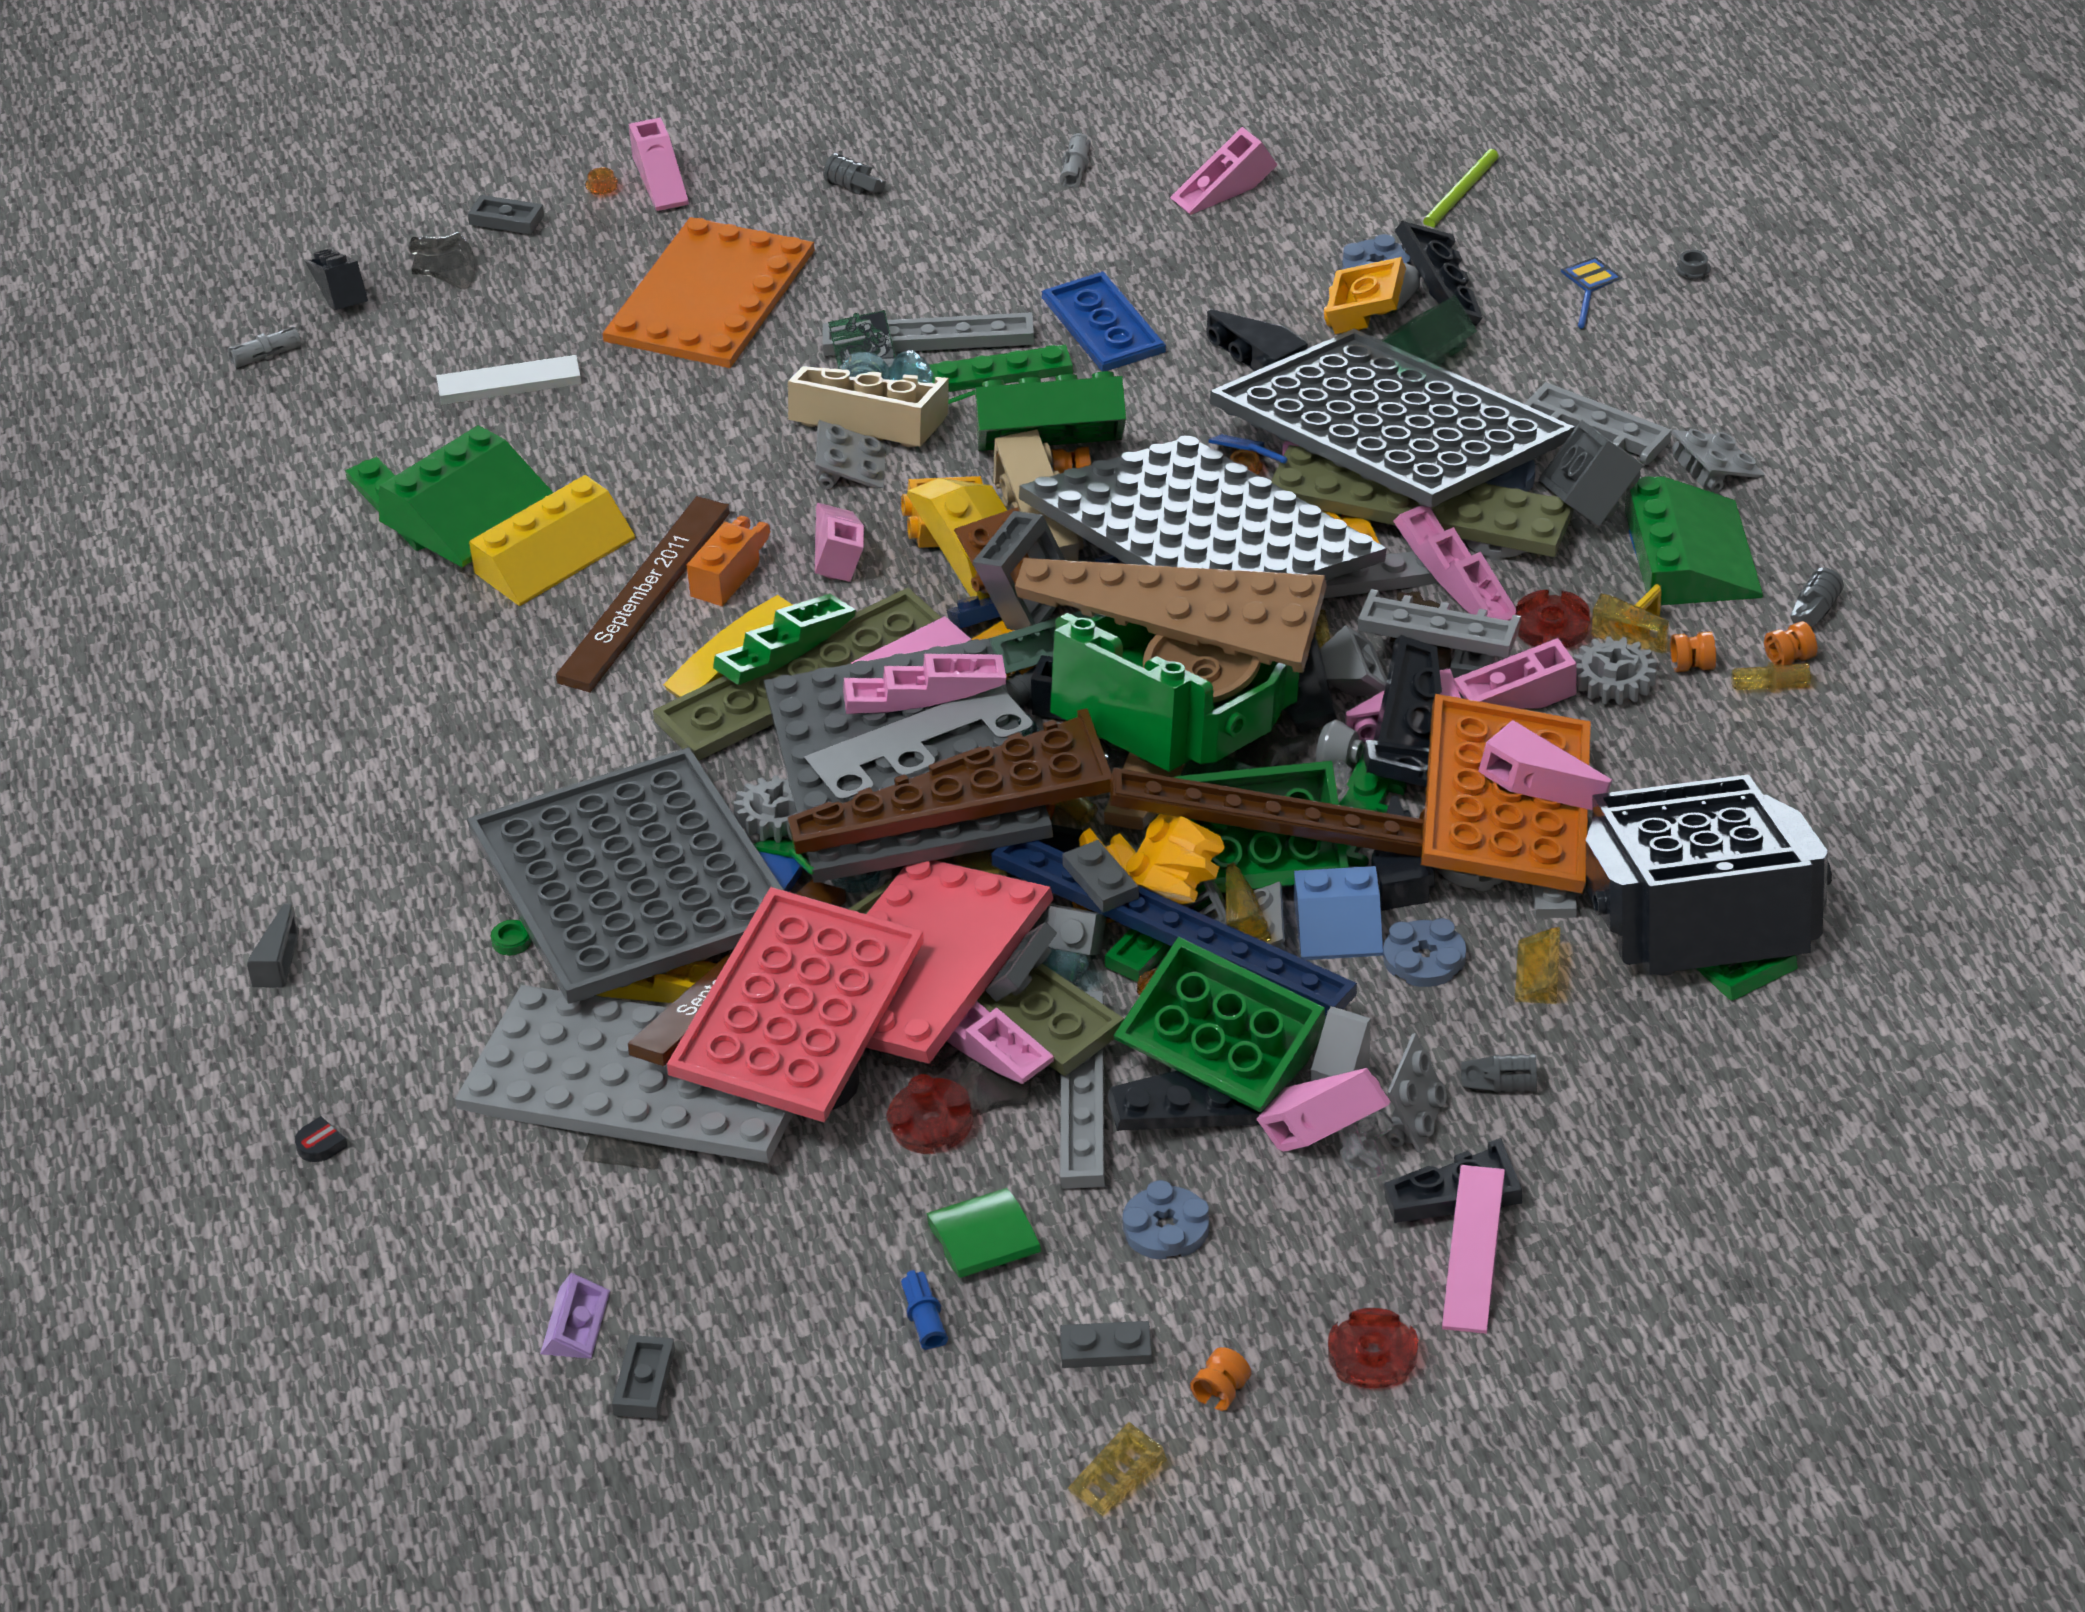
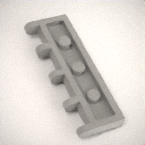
(1618, 426)
(1438, 625)

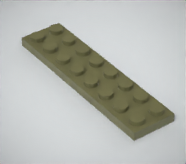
(1480, 514)
(731, 712)
(1049, 1010)

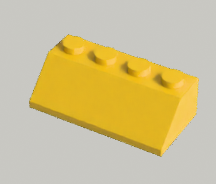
(550, 540)

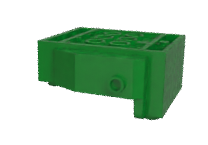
(1159, 708)

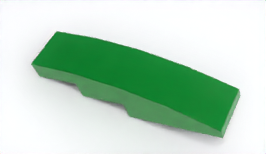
(791, 635)

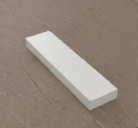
(508, 379)

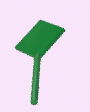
(783, 848)

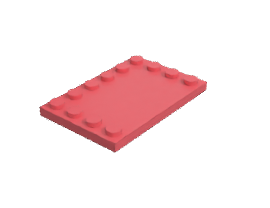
(969, 933)
(796, 1004)

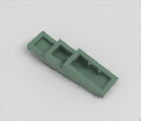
(1026, 645)

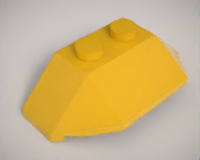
(949, 505)

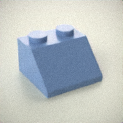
(1338, 913)

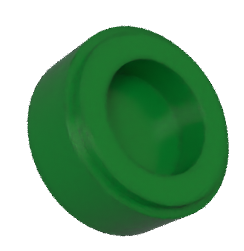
(510, 938)

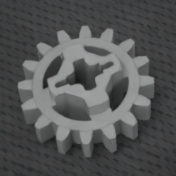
(1615, 670)
(765, 808)

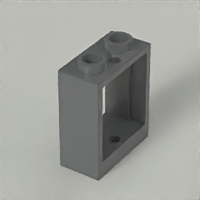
(1016, 537)

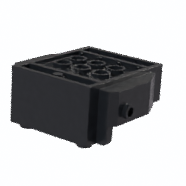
(1705, 874)

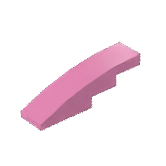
(1449, 561)
(936, 682)
(999, 1044)
(1473, 1249)

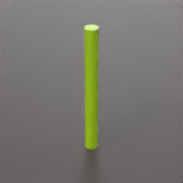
(1461, 188)

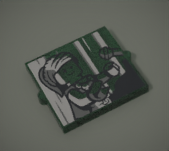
(862, 334)

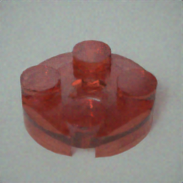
(1568, 608)
(925, 1096)
(1372, 1369)

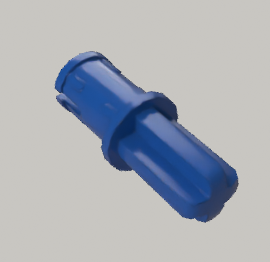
(924, 1310)

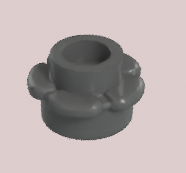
(1693, 264)

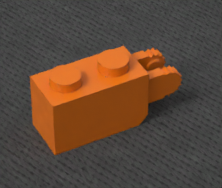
(726, 560)

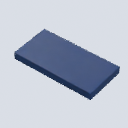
(1103, 321)

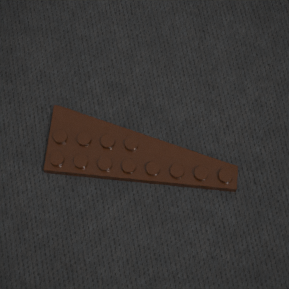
(1020, 774)

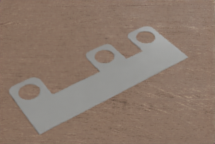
(907, 736)

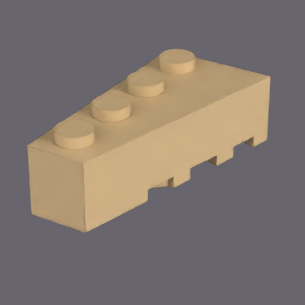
(869, 404)
(1021, 460)

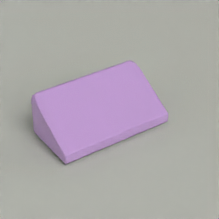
(575, 1318)

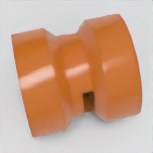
(1063, 460)
(1795, 643)
(1693, 651)
(1223, 1375)

